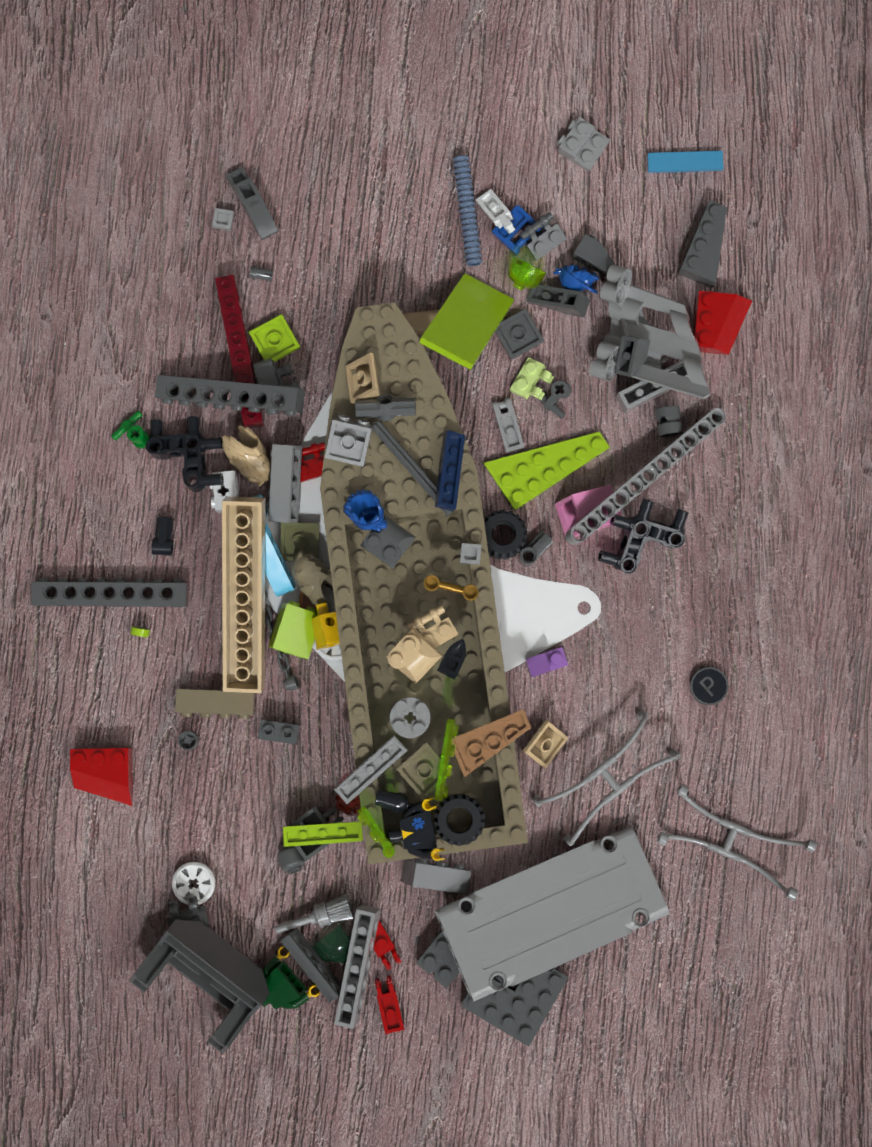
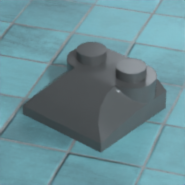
(388, 543)

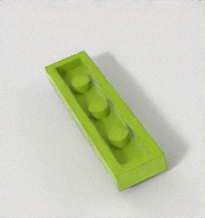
(322, 833)

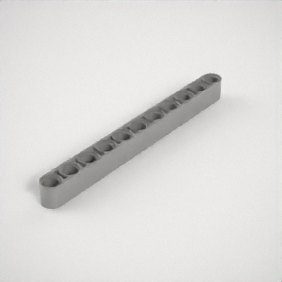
(638, 479)

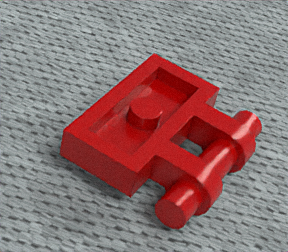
(312, 468)

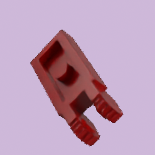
(383, 945)
(389, 1007)

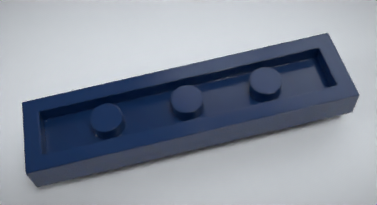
(450, 470)

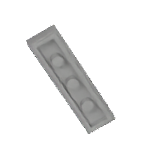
(370, 769)

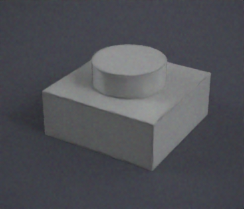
(223, 219)
(470, 554)

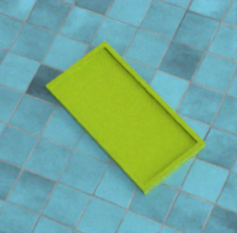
(467, 321)

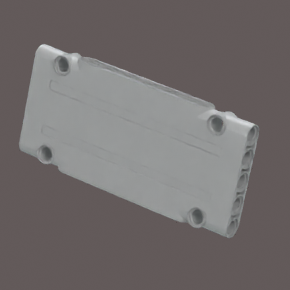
(551, 913)

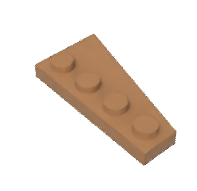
(484, 742)

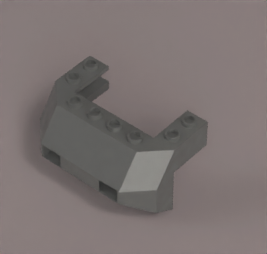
(213, 968)

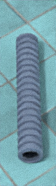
(467, 210)

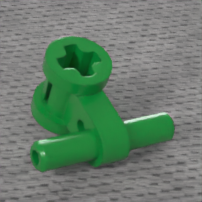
(134, 433)

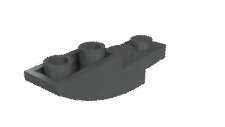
(252, 203)

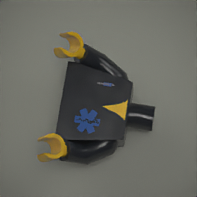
(418, 831)

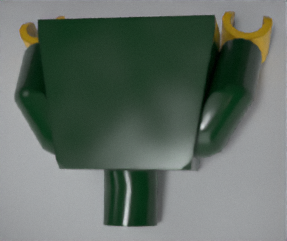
(284, 985)

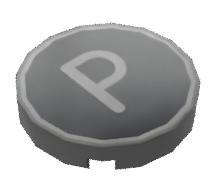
(709, 686)

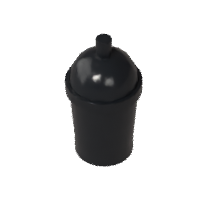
(391, 801)

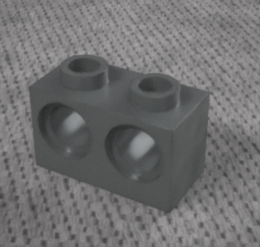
(279, 732)

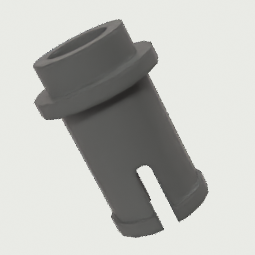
(259, 273)

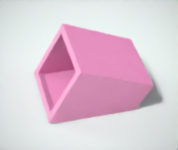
(578, 505)

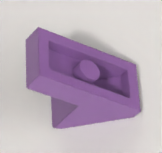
(546, 662)

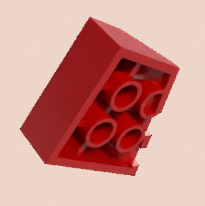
(718, 320)
(103, 772)

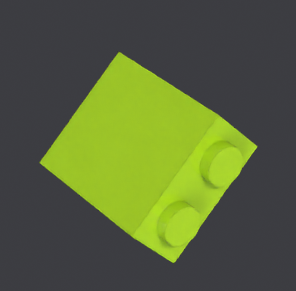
(294, 630)

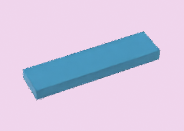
(685, 161)

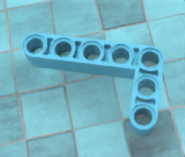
(275, 566)

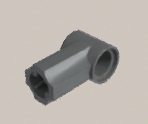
(535, 548)

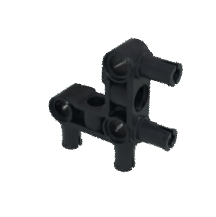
(194, 458)
(633, 540)

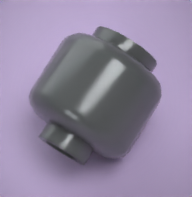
(290, 860)

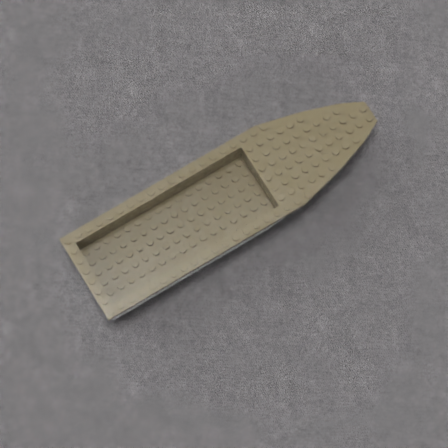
(380, 602)

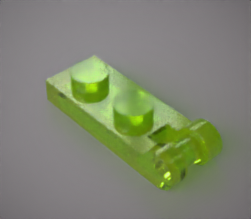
(376, 832)

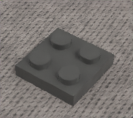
(518, 334)

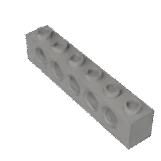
(357, 966)

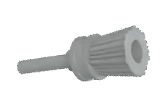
(322, 914)

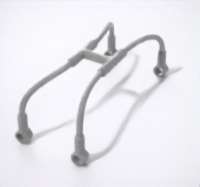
(602, 769)
(809, 845)

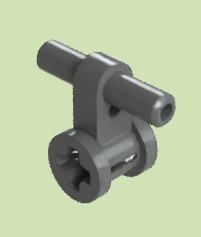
(550, 403)

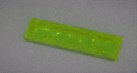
(447, 752)

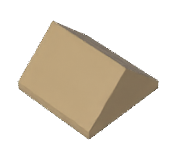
(365, 383)
(545, 744)

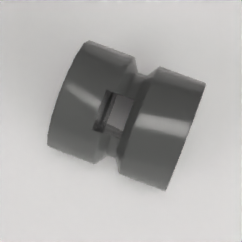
(668, 421)

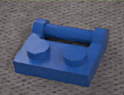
(519, 220)

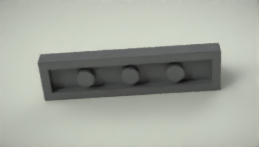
(312, 964)

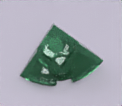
(333, 946)

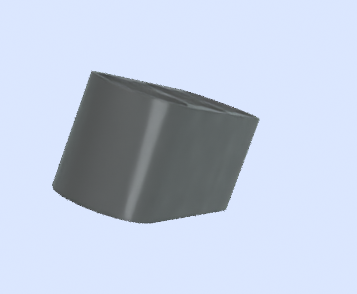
(267, 375)

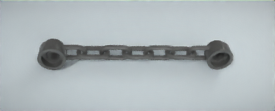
(291, 681)

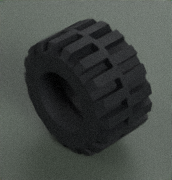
(518, 527)
(477, 819)

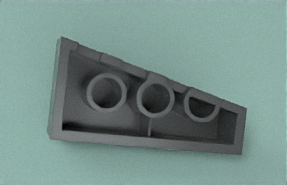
(705, 248)

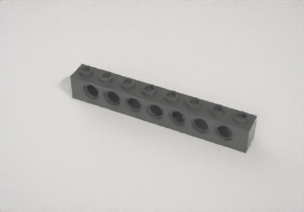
(167, 386)
(41, 597)

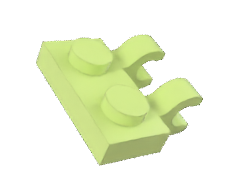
(528, 377)

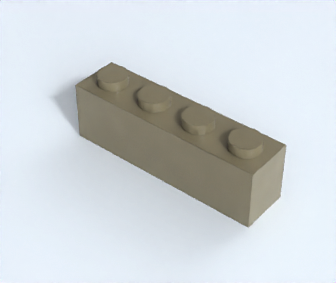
(215, 702)

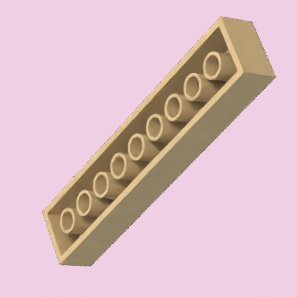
(243, 594)

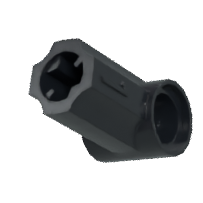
(163, 541)

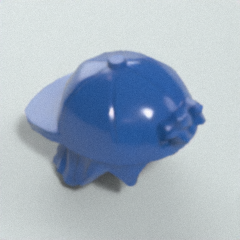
(576, 279)
(365, 511)

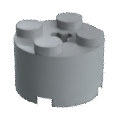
(402, 709)

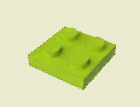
(274, 339)

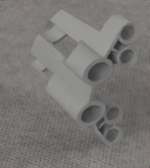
(628, 320)

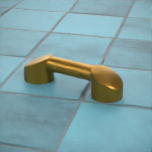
(469, 592)

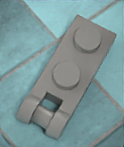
(508, 425)

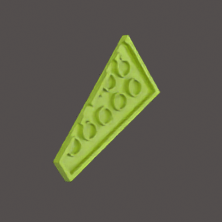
(534, 471)

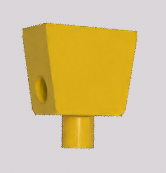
(325, 628)

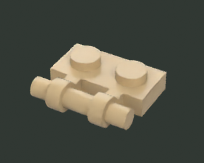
(437, 634)

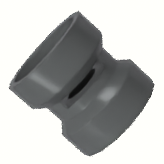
(188, 740)

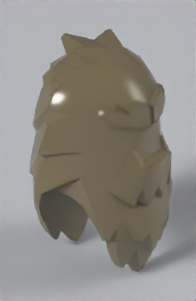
(310, 574)

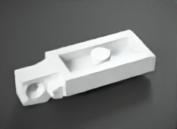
(496, 210)

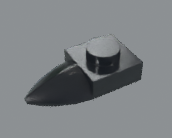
(453, 659)

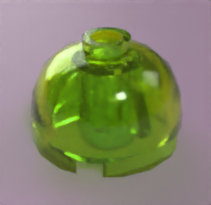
(524, 274)

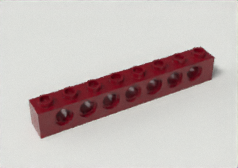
(237, 342)

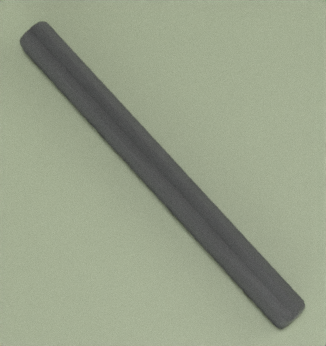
(407, 461)

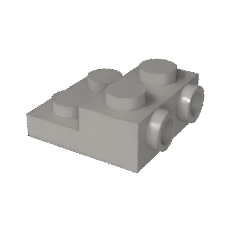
(583, 144)
(349, 440)

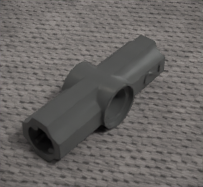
(385, 407)

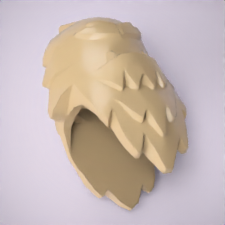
(248, 456)

